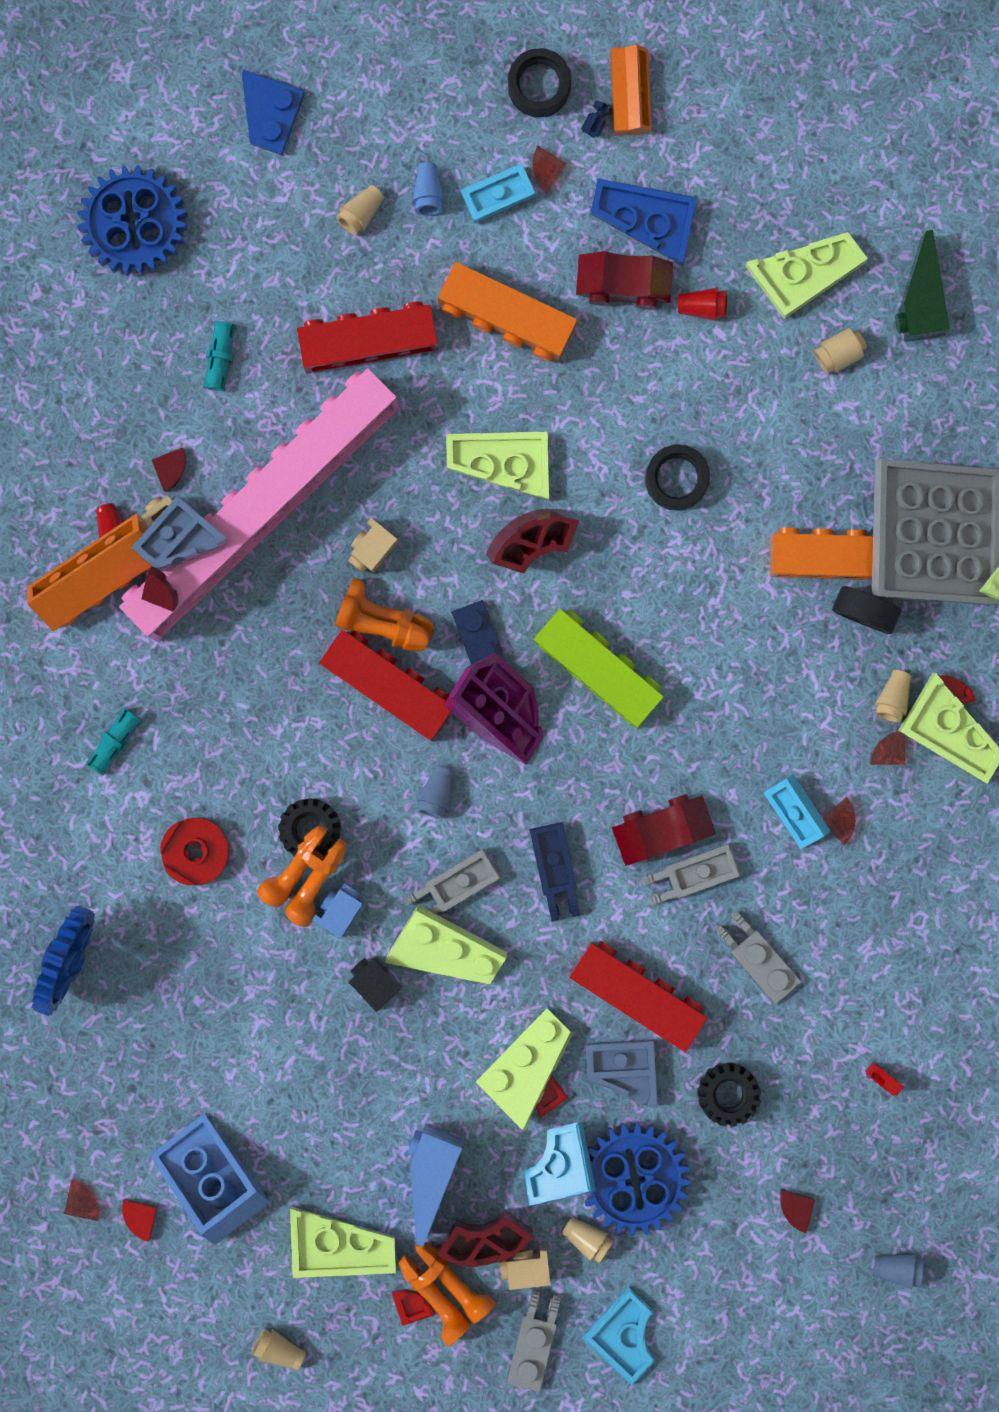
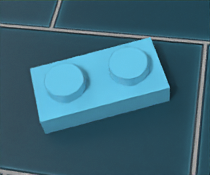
(498, 193)
(797, 811)

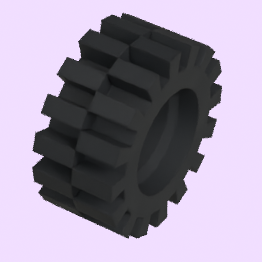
(303, 808)
(747, 1104)

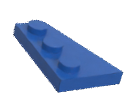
(647, 215)

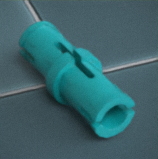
(219, 356)
(113, 741)

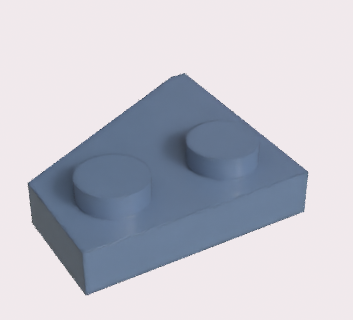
(177, 537)
(624, 1068)

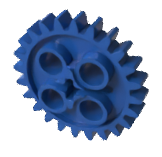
(161, 215)
(63, 960)
(663, 1172)

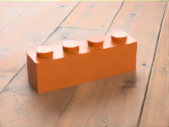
(506, 312)
(821, 554)
(89, 575)

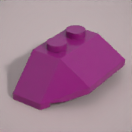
(498, 707)

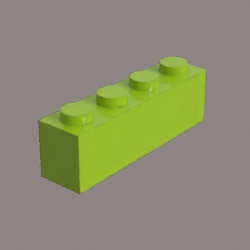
(598, 668)

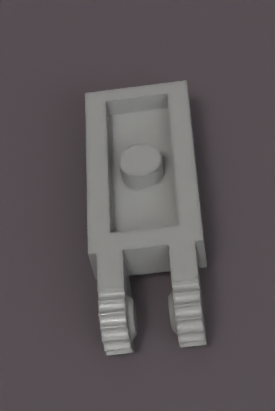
(695, 873)
(458, 882)
(760, 960)
(533, 1345)

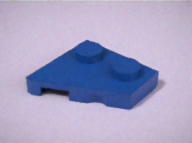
(270, 111)

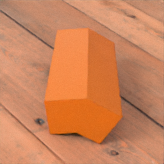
(630, 90)

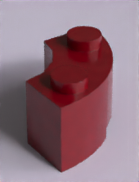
(624, 279)
(532, 536)
(663, 830)
(485, 1243)

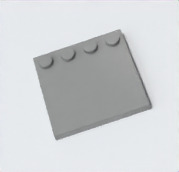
(934, 531)

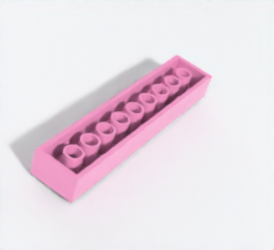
(271, 496)

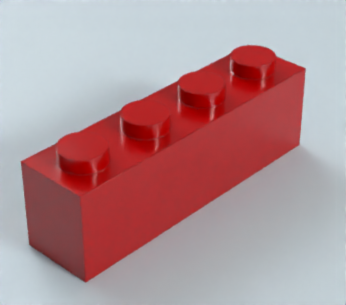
(367, 338)
(386, 684)
(637, 996)

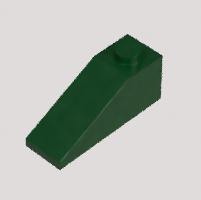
(923, 303)

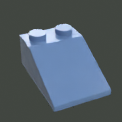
(431, 1169)
(209, 1180)

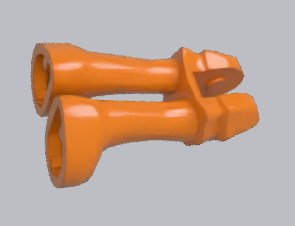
(402, 627)
(277, 889)
(454, 1322)

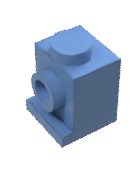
(339, 910)

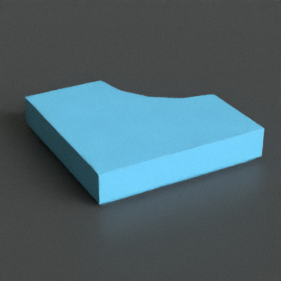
(563, 1168)
(621, 1336)

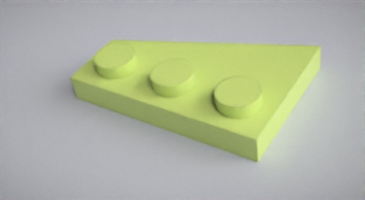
(804, 273)
(503, 459)
(950, 731)
(444, 949)
(523, 1070)
(337, 1248)

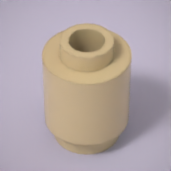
(840, 351)

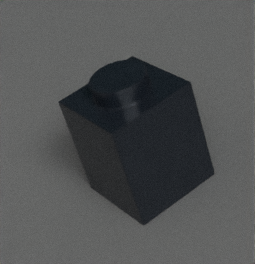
(374, 983)

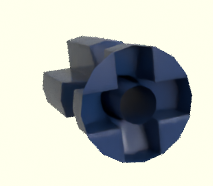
(595, 122)

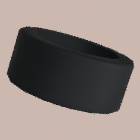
(547, 58)
(688, 454)
(867, 609)

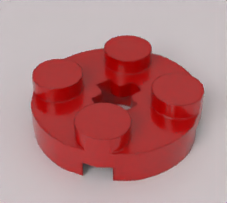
(175, 855)

